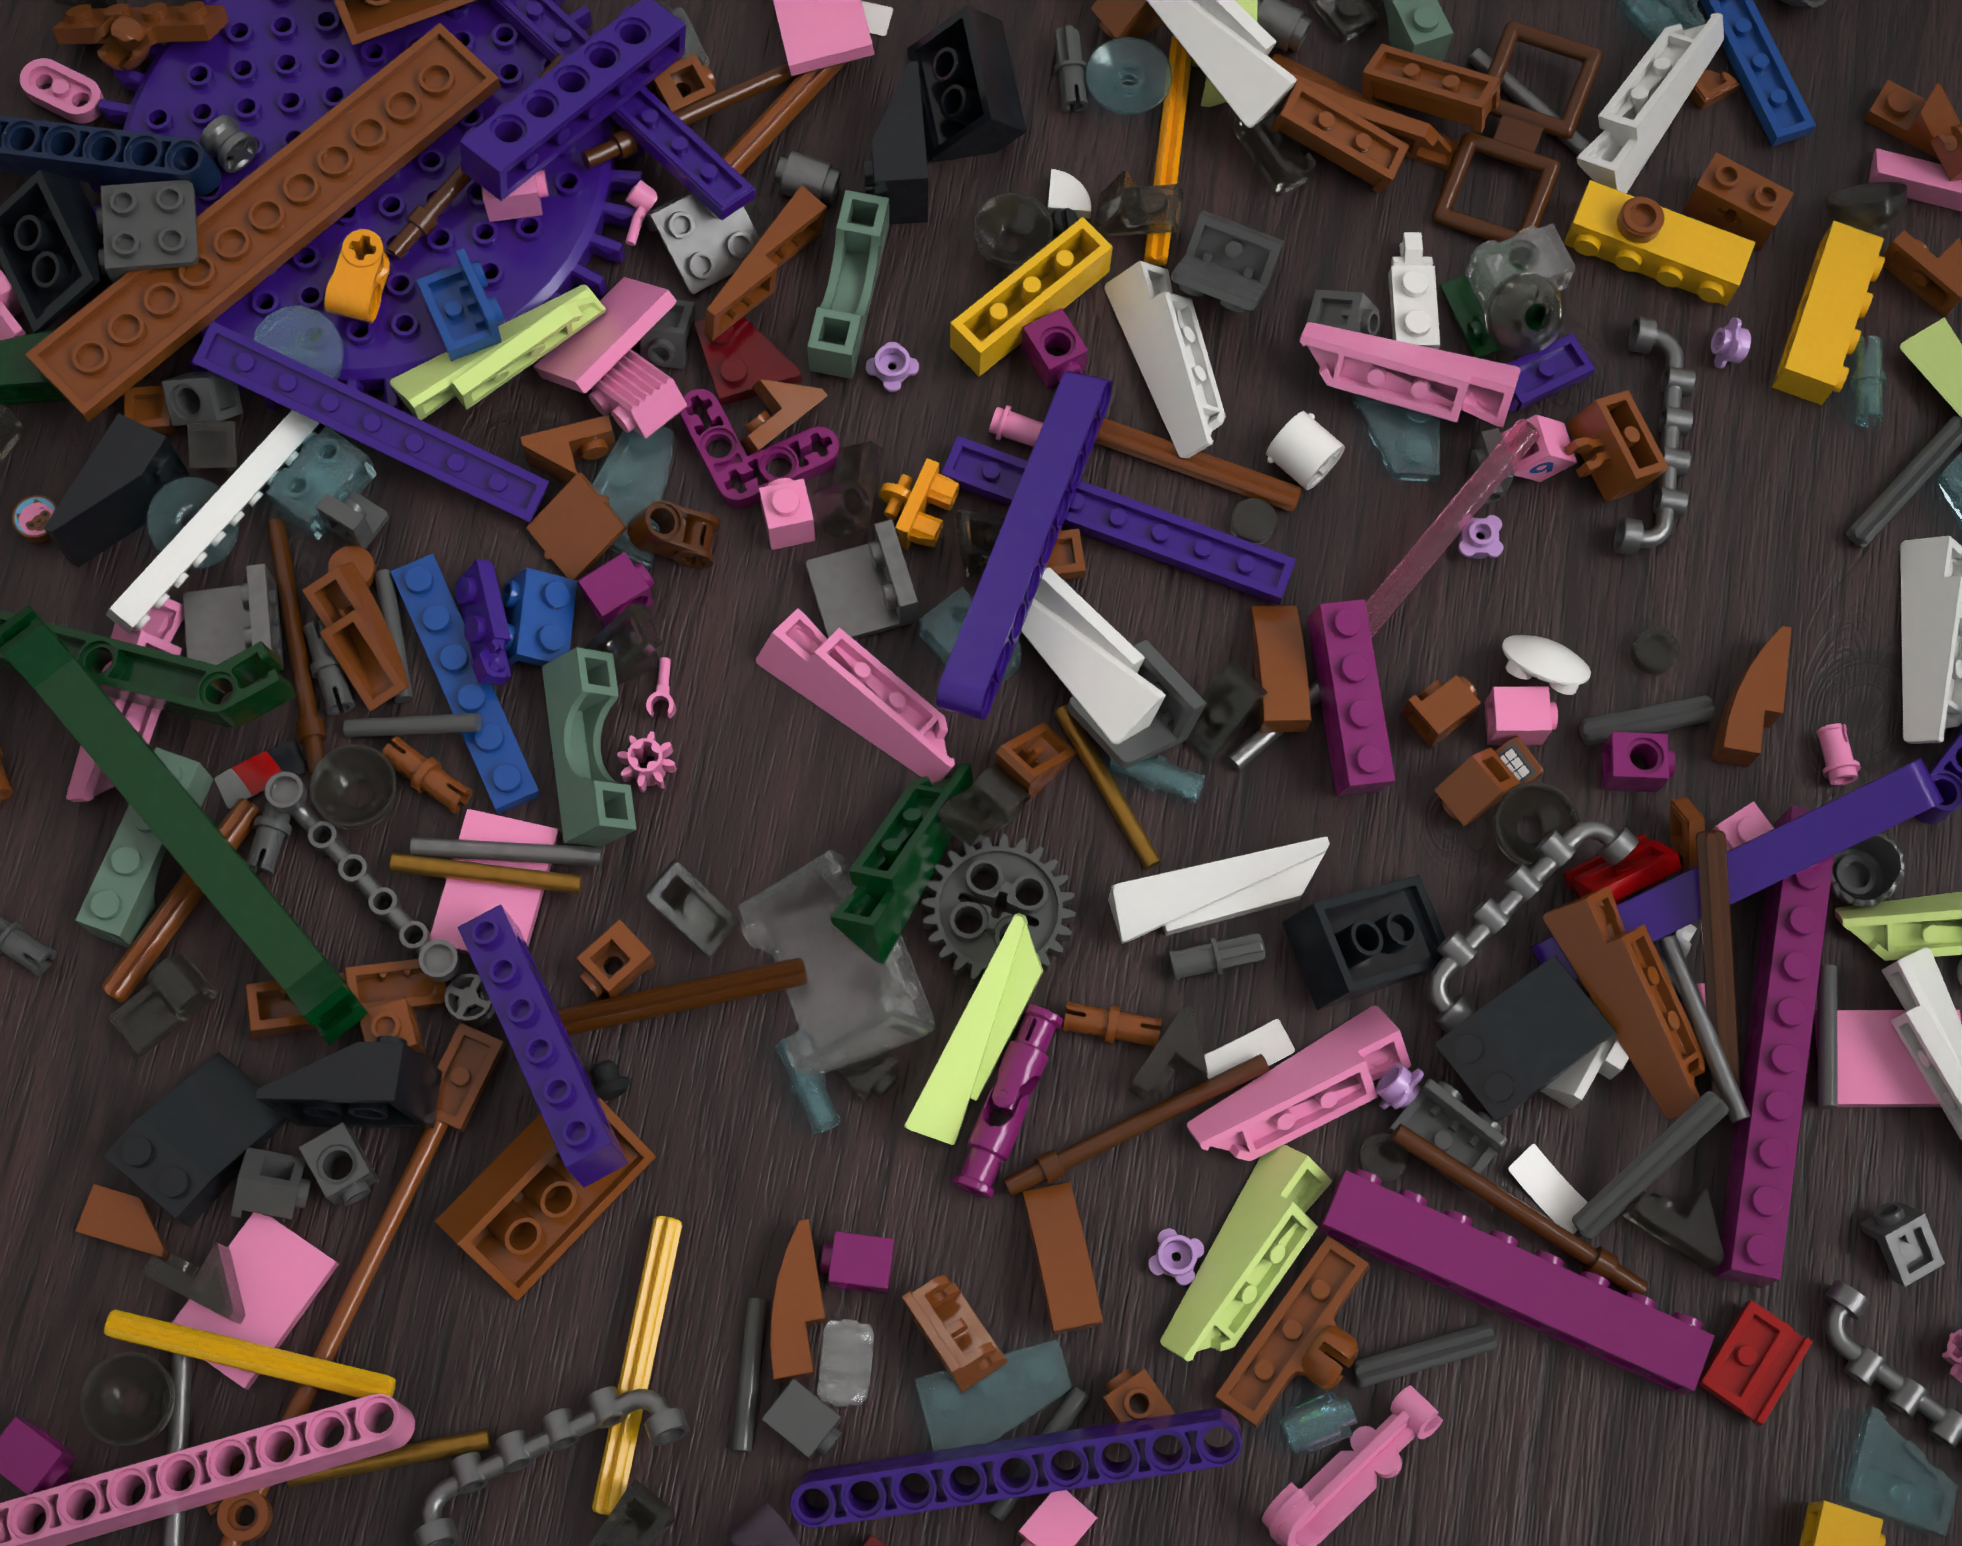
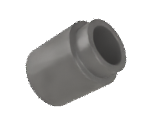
(1283, 23)
(809, 172)

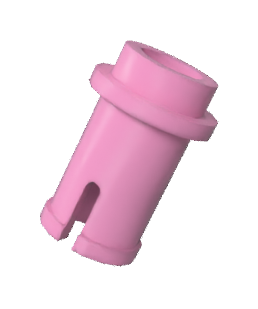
(1014, 426)
(1837, 754)

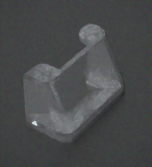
(849, 1000)

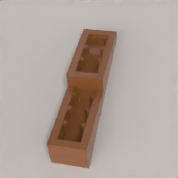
(755, 278)
(275, 1014)

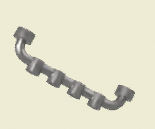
(1672, 423)
(1522, 885)
(437, 957)
(1868, 1366)
(560, 1432)

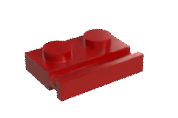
(1642, 867)
(1754, 1362)

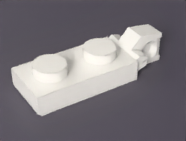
(1413, 295)

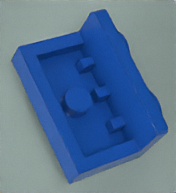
(460, 308)
(538, 616)

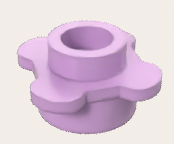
(1730, 343)
(892, 354)
(1480, 548)
(1398, 1086)
(1164, 1264)

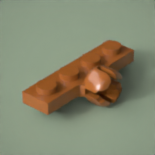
(133, 30)
(1298, 1336)

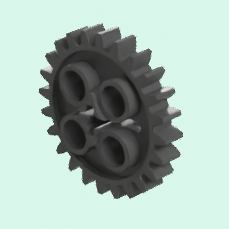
(1013, 872)

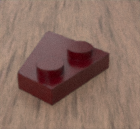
(741, 359)

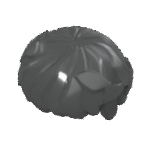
(1867, 871)

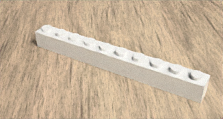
(209, 523)

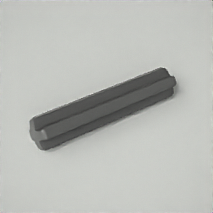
(1648, 719)
(1424, 1355)

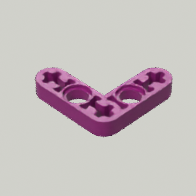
(740, 465)

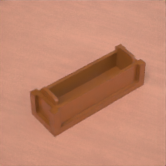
(1431, 86)
(1340, 136)

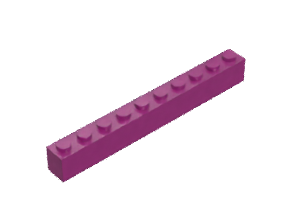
(1774, 1074)

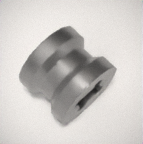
(228, 143)
(462, 995)

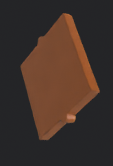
(576, 527)

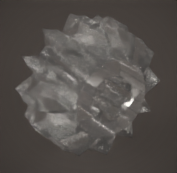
(845, 1362)

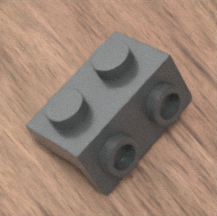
(1452, 1126)

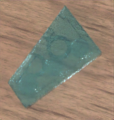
(634, 479)
(997, 1402)

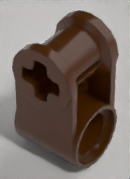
(683, 534)

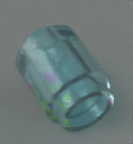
(1318, 1423)

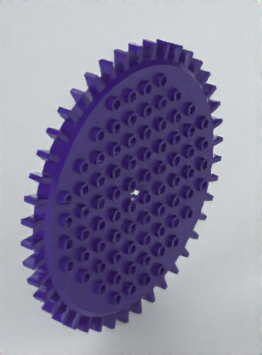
(528, 266)

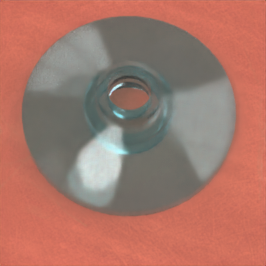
(1131, 61)
(180, 500)

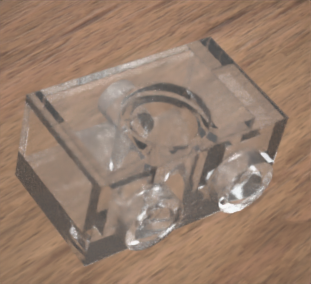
(1535, 249)

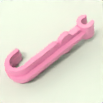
(1314, 1511)

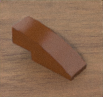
(358, 634)
(1280, 669)
(1754, 703)
(1062, 1259)
(796, 1307)

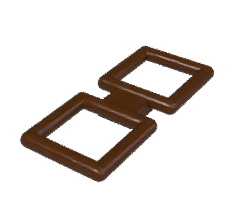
(1519, 133)

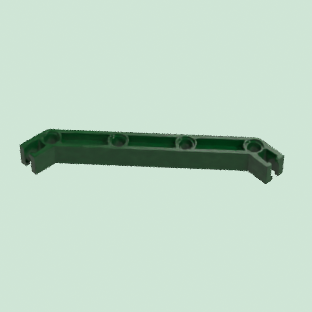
(179, 682)
(180, 824)

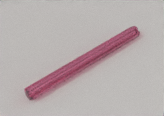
(1450, 523)

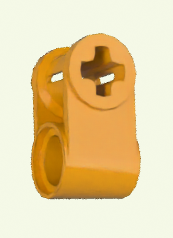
(358, 277)

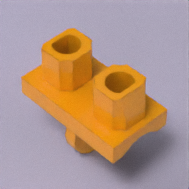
(929, 488)

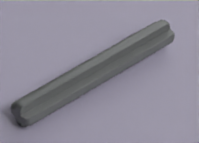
(1906, 483)
(1650, 1165)

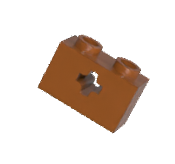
(1738, 200)

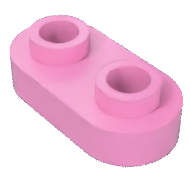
(65, 93)

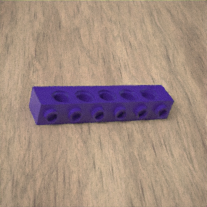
(572, 97)
(542, 1047)

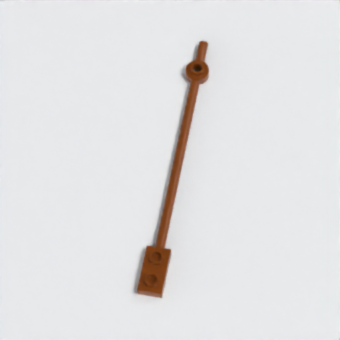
(465, 1074)

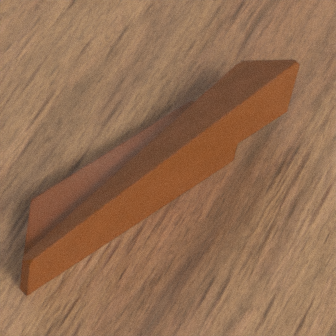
(1423, 140)
(1633, 996)

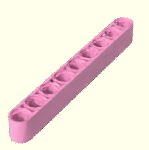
(212, 1473)

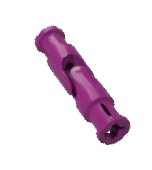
(1017, 1079)

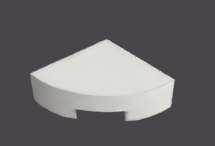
(1068, 193)

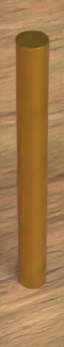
(1108, 788)
(486, 873)
(405, 1455)

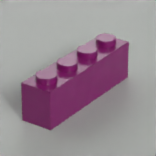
(1350, 698)

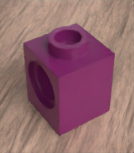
(1054, 332)
(615, 587)
(1620, 772)
(858, 1262)
(33, 1457)

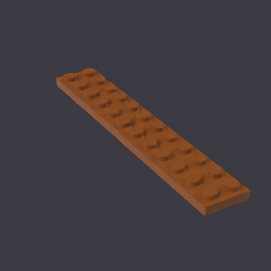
(265, 221)

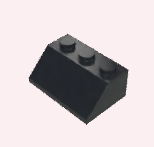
(967, 87)

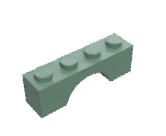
(1419, 27)
(851, 284)
(578, 698)
(125, 883)

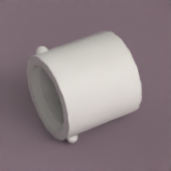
(1305, 450)

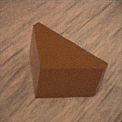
(1034, 758)

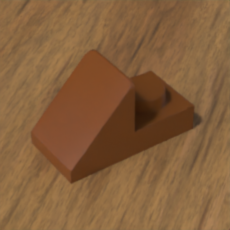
(1913, 117)
(1931, 278)
(787, 405)
(557, 448)

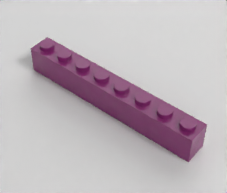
(1516, 1282)

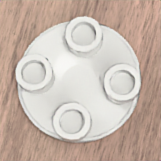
(1545, 661)

